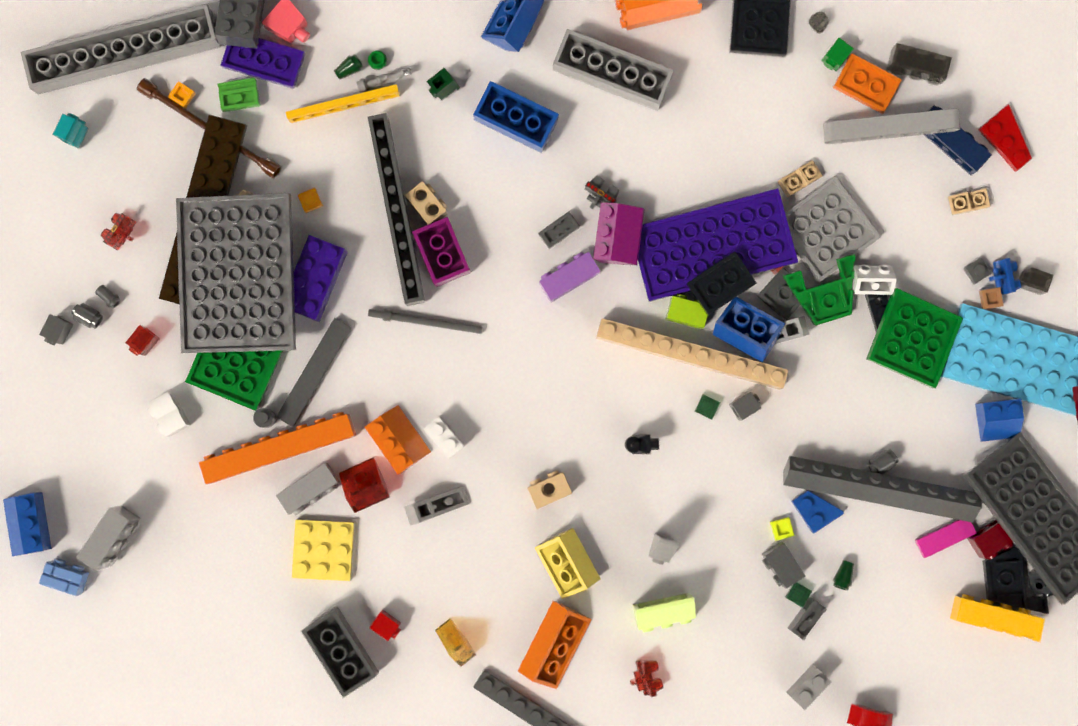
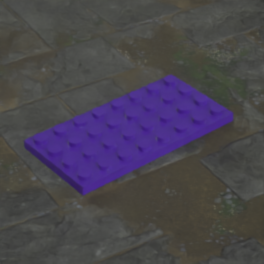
(692, 242)

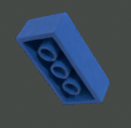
(516, 116)

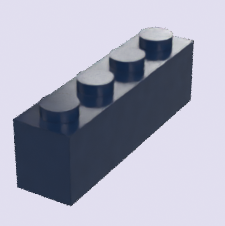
(961, 148)

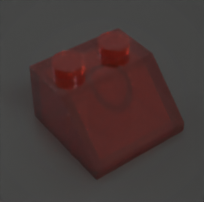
(363, 485)

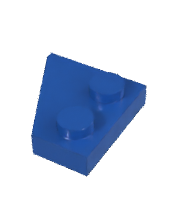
(815, 511)

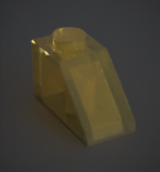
(455, 642)

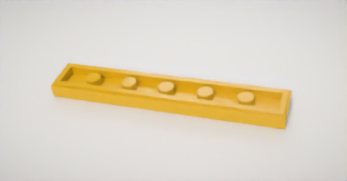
(343, 103)

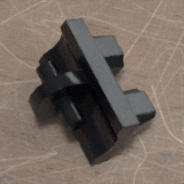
(641, 444)

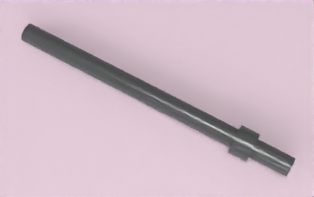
(388, 315)

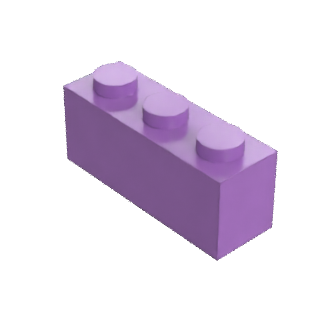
(569, 276)

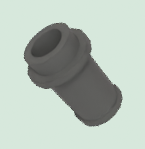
(107, 296)

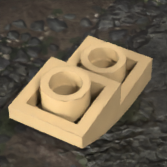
(800, 178)
(969, 201)

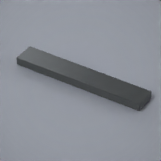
(313, 372)

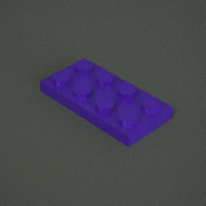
(267, 62)

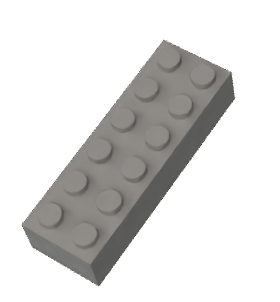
(612, 69)

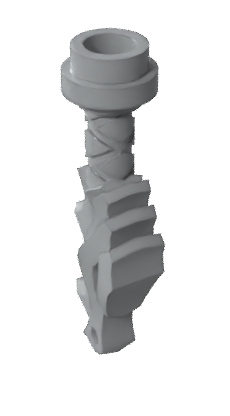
(390, 77)

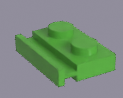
(238, 94)

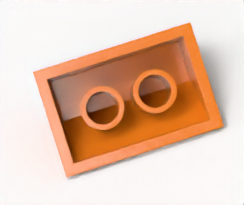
(397, 439)

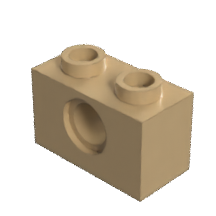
(542, 499)

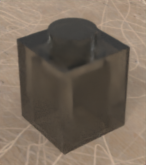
(1035, 280)

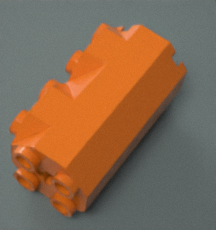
(648, 12)

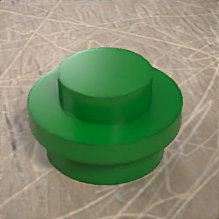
(377, 60)

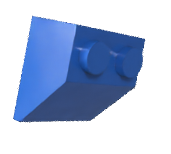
(999, 419)

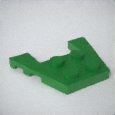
(828, 300)

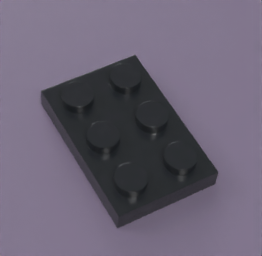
(721, 283)

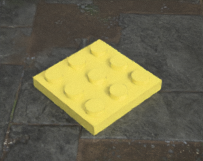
(323, 550)

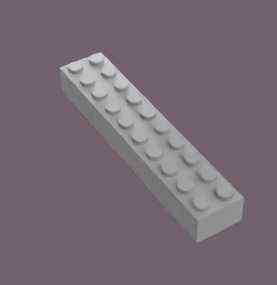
(120, 49)

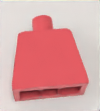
(286, 22)

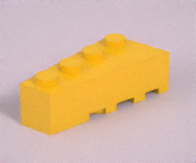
(997, 618)

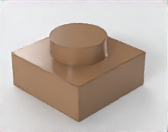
(991, 298)

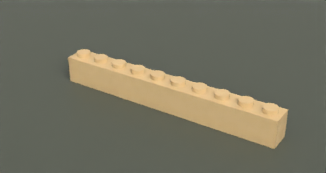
(692, 354)

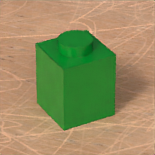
(837, 54)

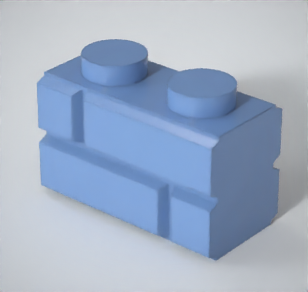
(64, 577)

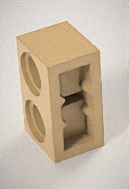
(423, 206)

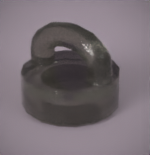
(818, 22)

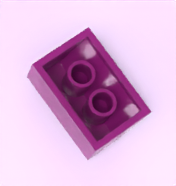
(618, 234)

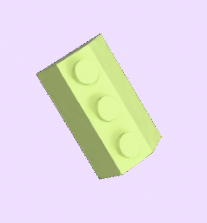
(664, 612)

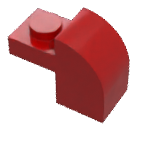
(865, 716)

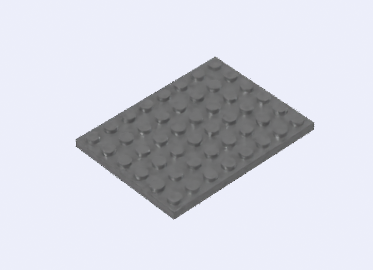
(236, 273)

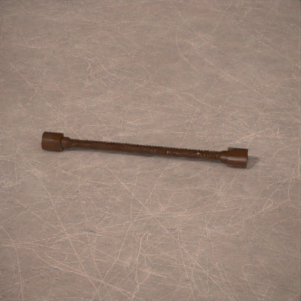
(150, 90)

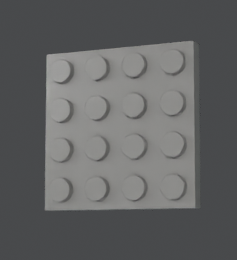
(828, 228)

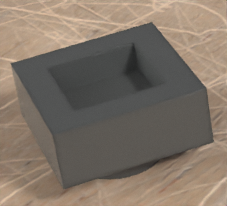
(977, 271)

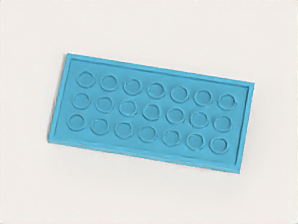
(1014, 359)

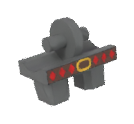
(594, 188)

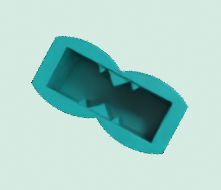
(70, 130)

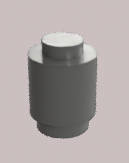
(87, 315)
(264, 418)
(883, 462)

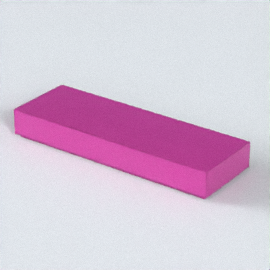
(945, 537)

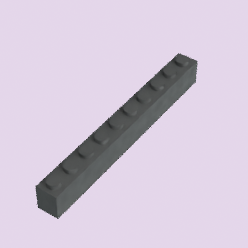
(396, 209)
(881, 489)

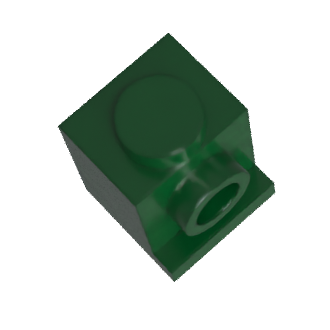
(442, 84)

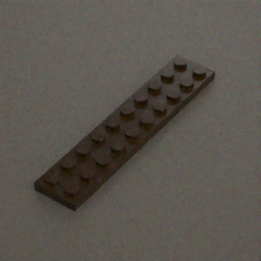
(210, 178)

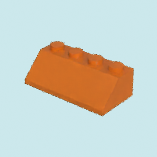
(554, 645)

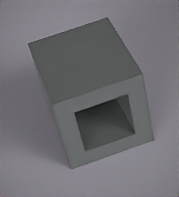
(55, 330)
(745, 406)

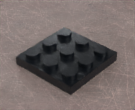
(760, 27)

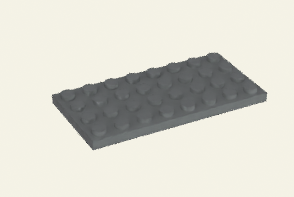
(1032, 512)

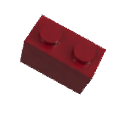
(990, 540)

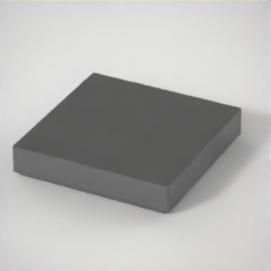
(779, 296)

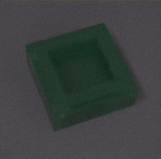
(707, 407)
(798, 594)

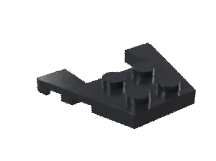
(1006, 582)

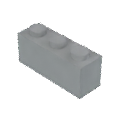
(308, 489)

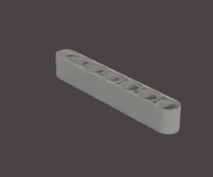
(891, 126)

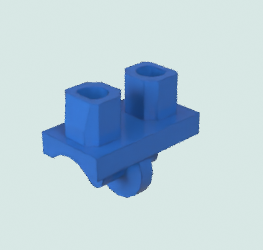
(1003, 276)

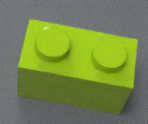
(686, 312)

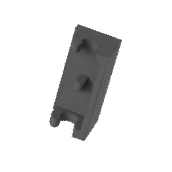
(806, 618)

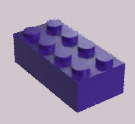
(316, 276)

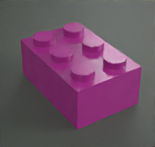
(441, 252)

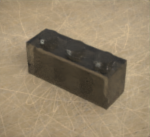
(918, 64)

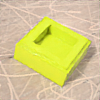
(782, 528)

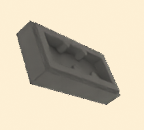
(559, 230)

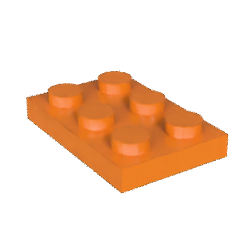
(867, 83)

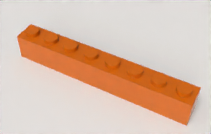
(276, 449)

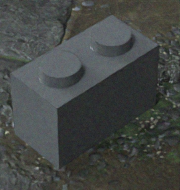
(783, 565)

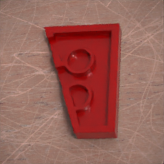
(1006, 138)

